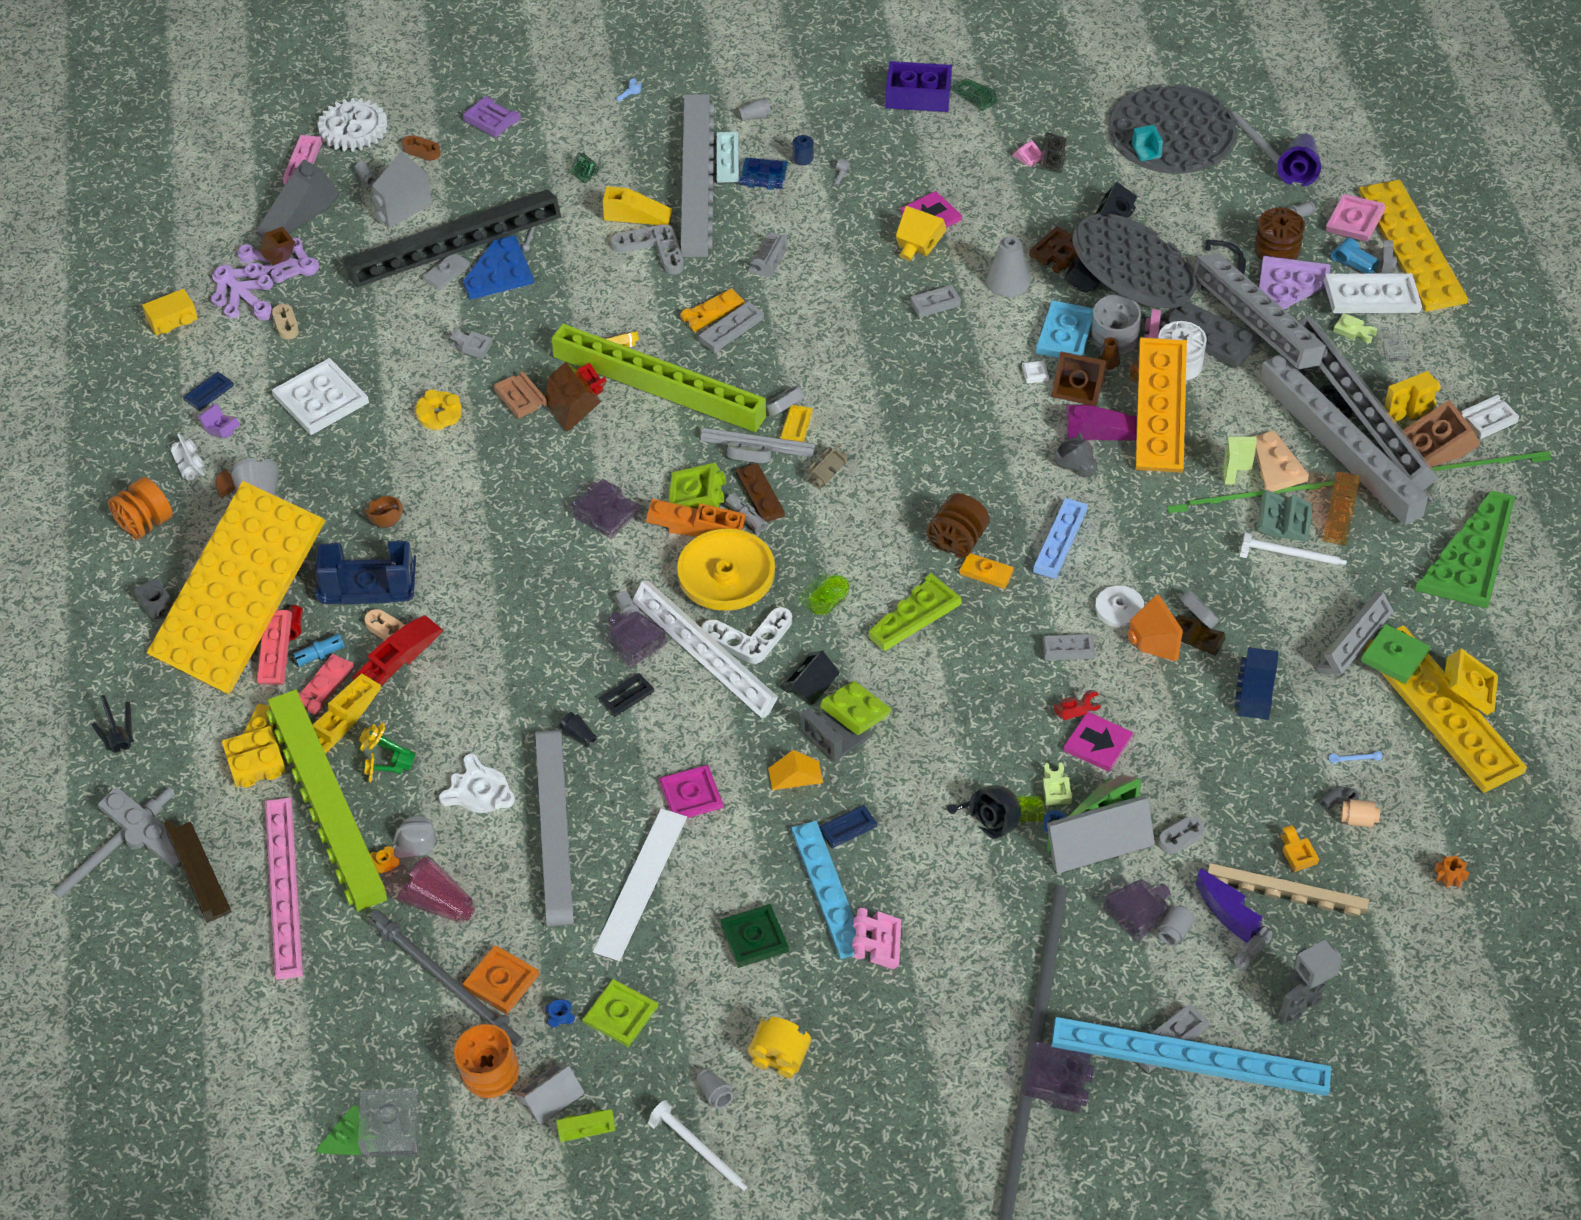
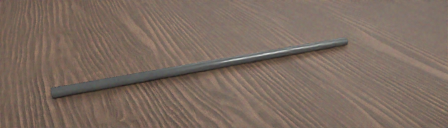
(1036, 1035)

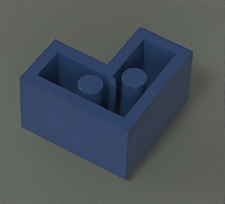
(1256, 683)

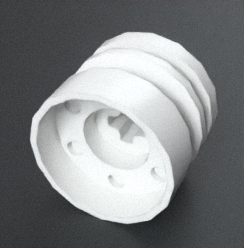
(1196, 344)

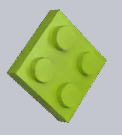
(855, 707)

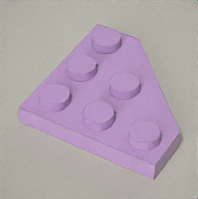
(1291, 280)

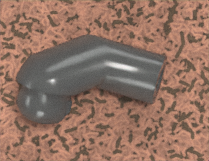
(1338, 795)

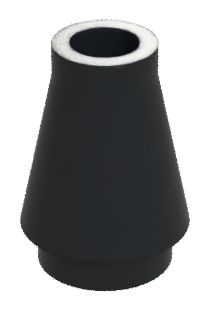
(577, 729)

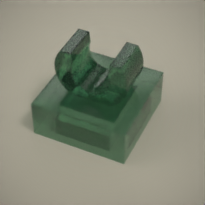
(584, 167)

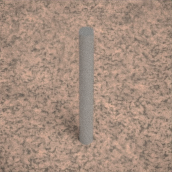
(1256, 137)

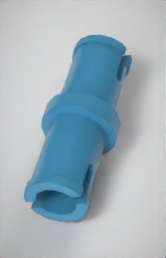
(318, 650)

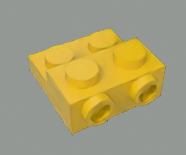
(1412, 397)
(1472, 680)
(253, 757)

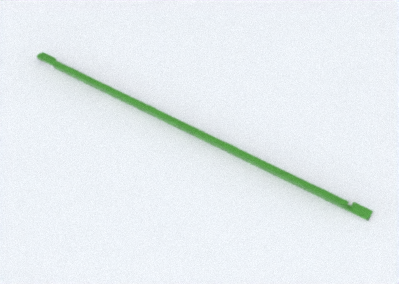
(1536, 457)

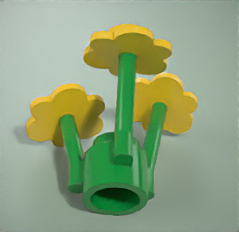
(401, 757)

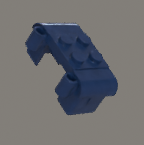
(364, 579)

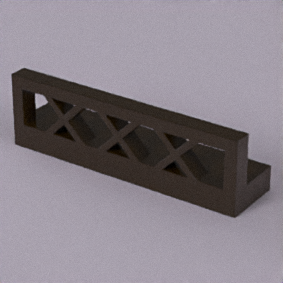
(197, 870)

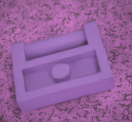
(489, 121)

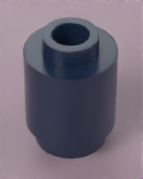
(803, 150)

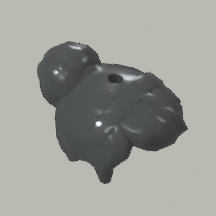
(1077, 455)

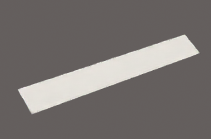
(640, 885)

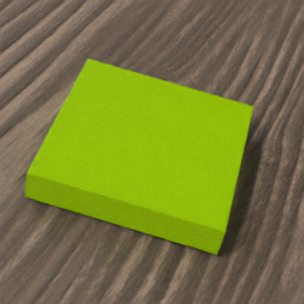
(620, 1012)

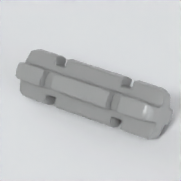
(1253, 948)

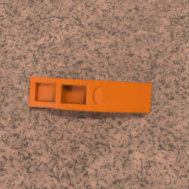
(693, 521)

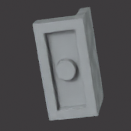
(550, 1092)

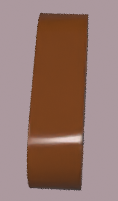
(421, 147)

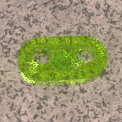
(826, 595)

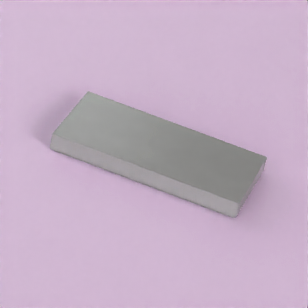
(1100, 834)

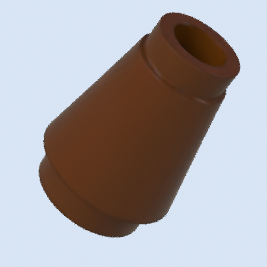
(1110, 352)

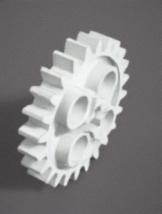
(352, 124)

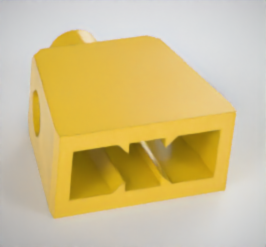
(918, 232)

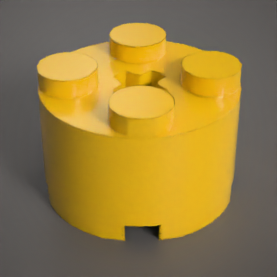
(779, 1046)

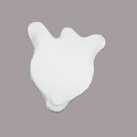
(478, 789)

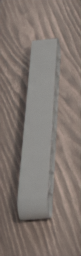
(554, 828)

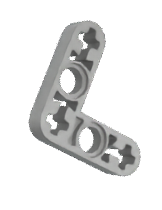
(655, 238)

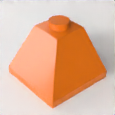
(1156, 630)

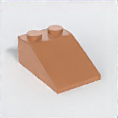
(1442, 435)

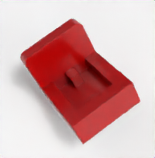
(592, 378)

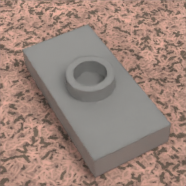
(446, 271)
(1068, 647)

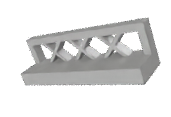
(1356, 635)

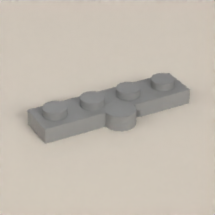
(139, 826)

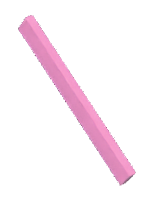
(283, 889)

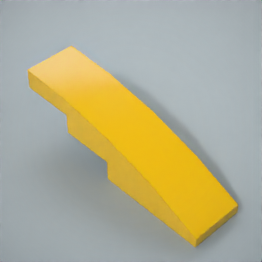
(345, 711)

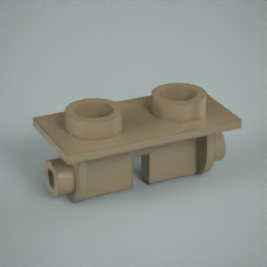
(820, 472)

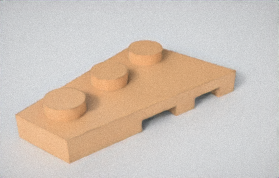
(1277, 463)

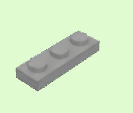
(731, 327)
(1184, 1025)

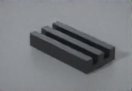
(616, 710)

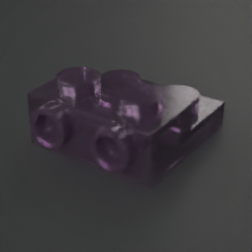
(604, 508)
(1060, 1077)

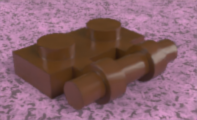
(1051, 247)

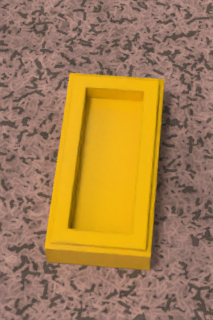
(796, 423)

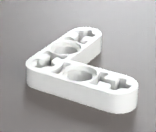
(749, 643)

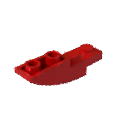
(399, 649)

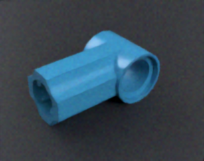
(1350, 253)

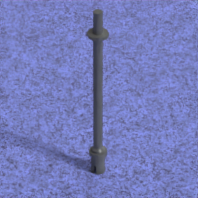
(392, 932)

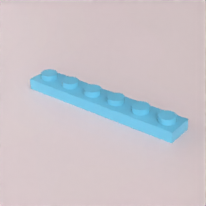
(826, 886)

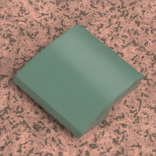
(1284, 517)

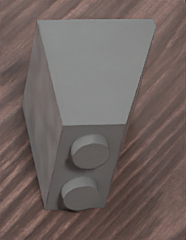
(400, 191)

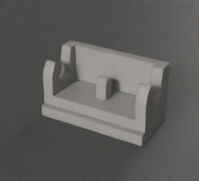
(770, 255)

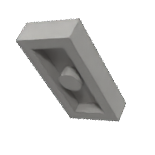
(935, 301)

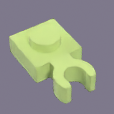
(1352, 327)
(1056, 787)

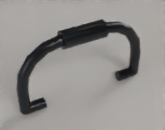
(1241, 262)

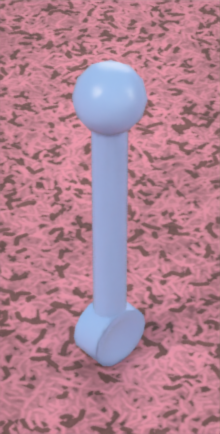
(1334, 758)

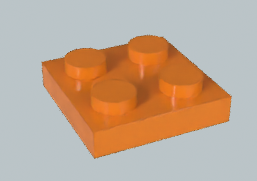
(501, 979)

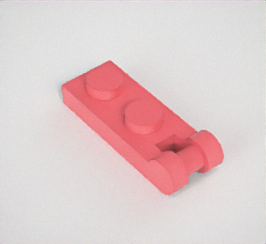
(325, 683)

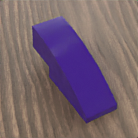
(1228, 906)

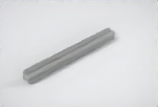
(777, 444)

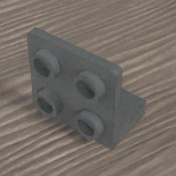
(830, 734)
(1299, 997)

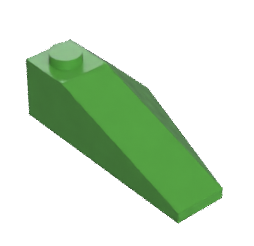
(1108, 793)

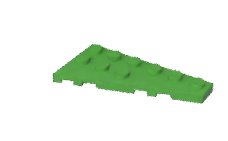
(1472, 558)

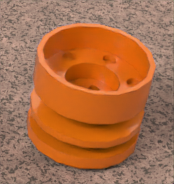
(140, 508)
(486, 1061)

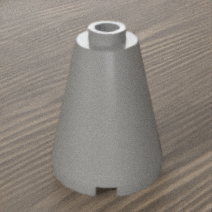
(1009, 269)
(259, 474)

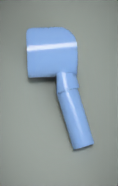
(633, 89)

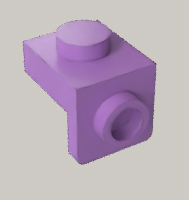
(216, 423)

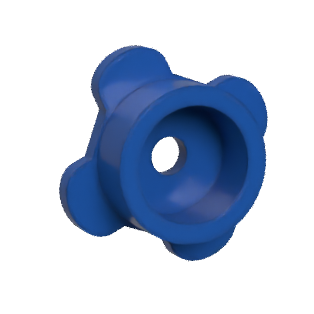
(559, 1006)

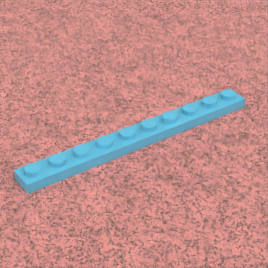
(1191, 1056)

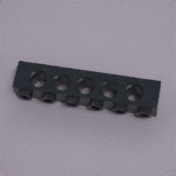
(1115, 201)

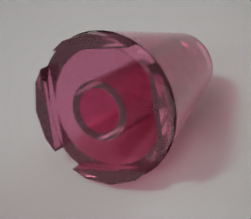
(436, 892)

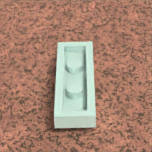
(727, 157)

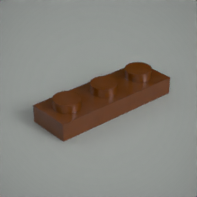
(760, 492)

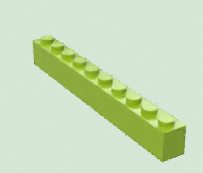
(660, 378)
(327, 801)

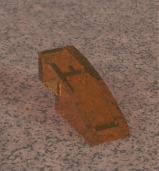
(1341, 508)

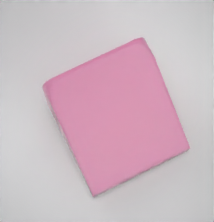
(1028, 154)

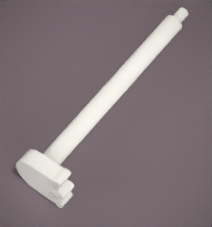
(1248, 542)
(663, 1112)

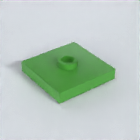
(1395, 654)

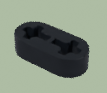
(1337, 400)

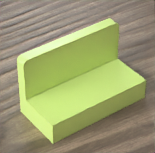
(1238, 456)

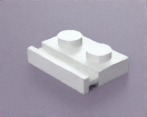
(1490, 416)

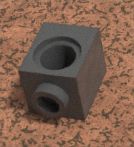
(154, 599)

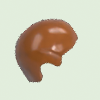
(384, 511)

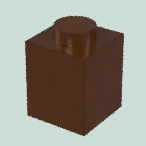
(277, 246)

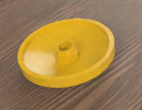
(726, 569)

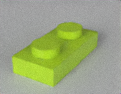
(585, 1125)

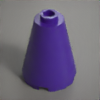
(1300, 161)

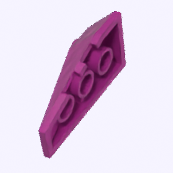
(1099, 423)

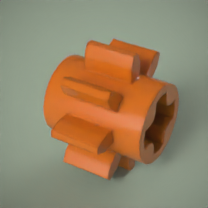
(1451, 871)

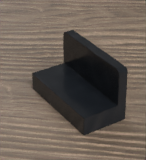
(811, 677)

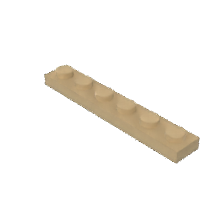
(1298, 892)

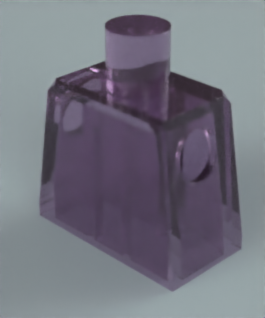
(635, 637)
(1138, 907)

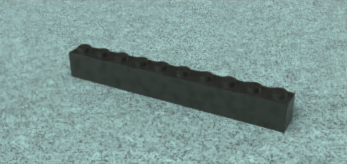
(452, 238)

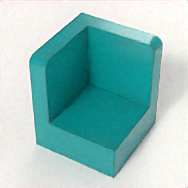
(1147, 143)

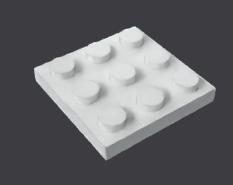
(320, 396)

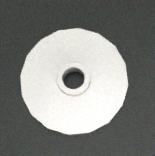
(1114, 614)

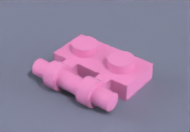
(884, 941)

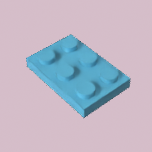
(1065, 329)

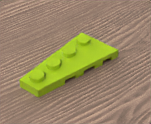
(920, 609)

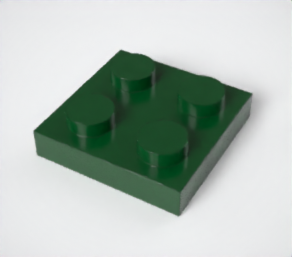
(754, 935)

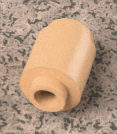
(1360, 813)

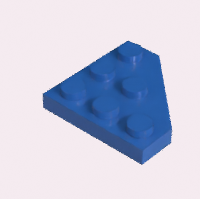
(499, 269)

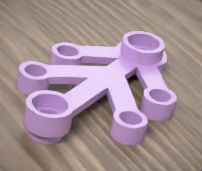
(305, 265)
(226, 275)

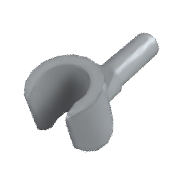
(842, 166)

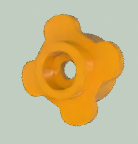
(386, 865)

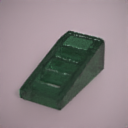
(987, 98)

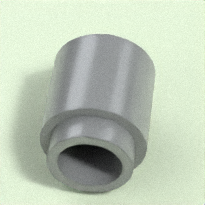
(1175, 925)

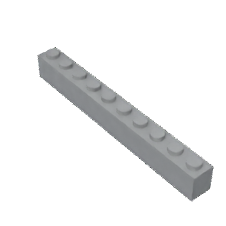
(696, 177)
(1371, 411)
(1344, 440)

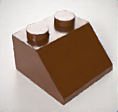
(1079, 378)
(569, 396)

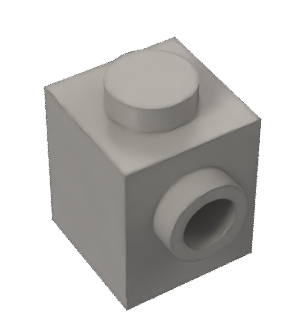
(1318, 963)

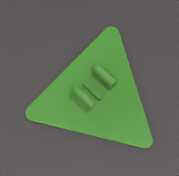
(344, 1136)

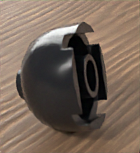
(993, 806)

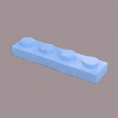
(1060, 538)

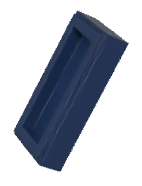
(208, 391)
(848, 826)

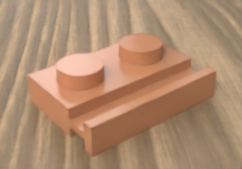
(520, 395)

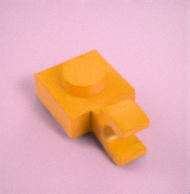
(1298, 852)

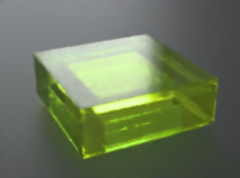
(1031, 809)

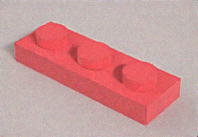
(275, 649)

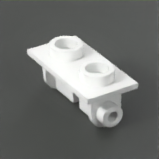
(184, 455)

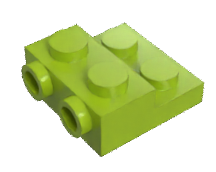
(697, 486)

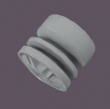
(1116, 318)

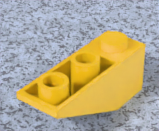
(632, 207)

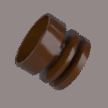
(1279, 234)
(958, 524)

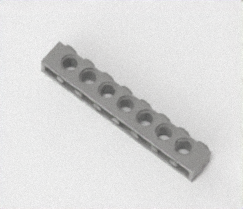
(1259, 311)

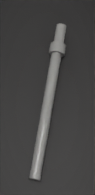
(152, 807)

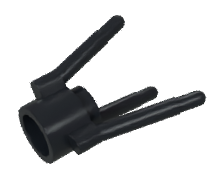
(117, 736)

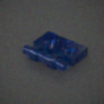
(763, 173)

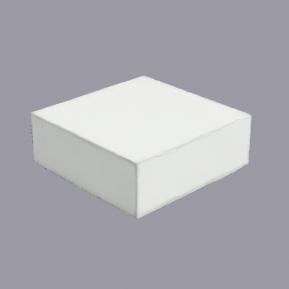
(1035, 372)

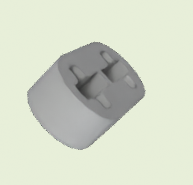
(784, 400)
(749, 452)
(1200, 609)
(1184, 838)

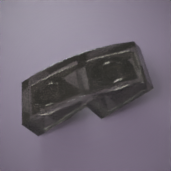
(1053, 152)

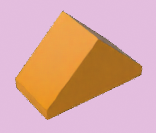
(795, 771)

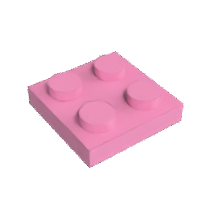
(1355, 217)

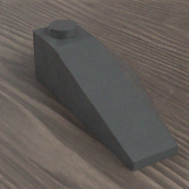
(300, 200)

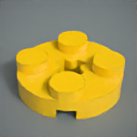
(438, 399)

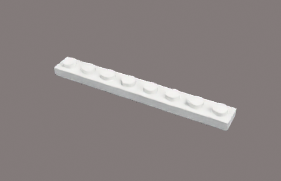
(705, 649)

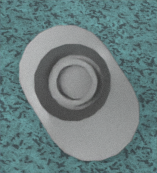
(414, 837)

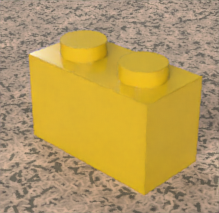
(170, 312)

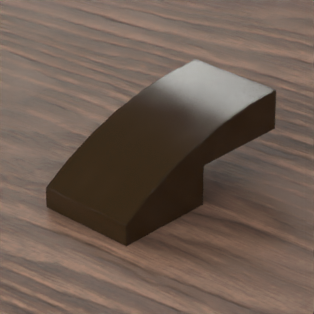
(1200, 637)

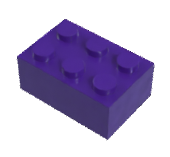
(918, 86)

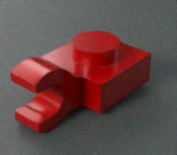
(1073, 707)

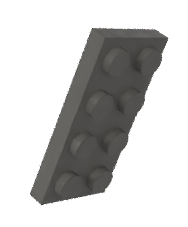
(1224, 339)

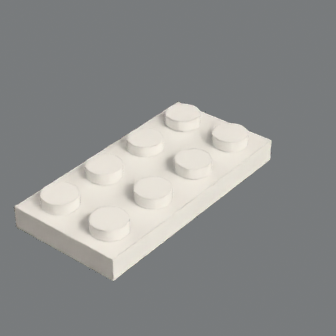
(1372, 293)

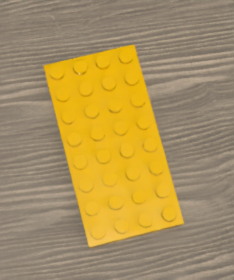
(236, 587)

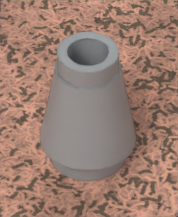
(756, 110)
(715, 1089)

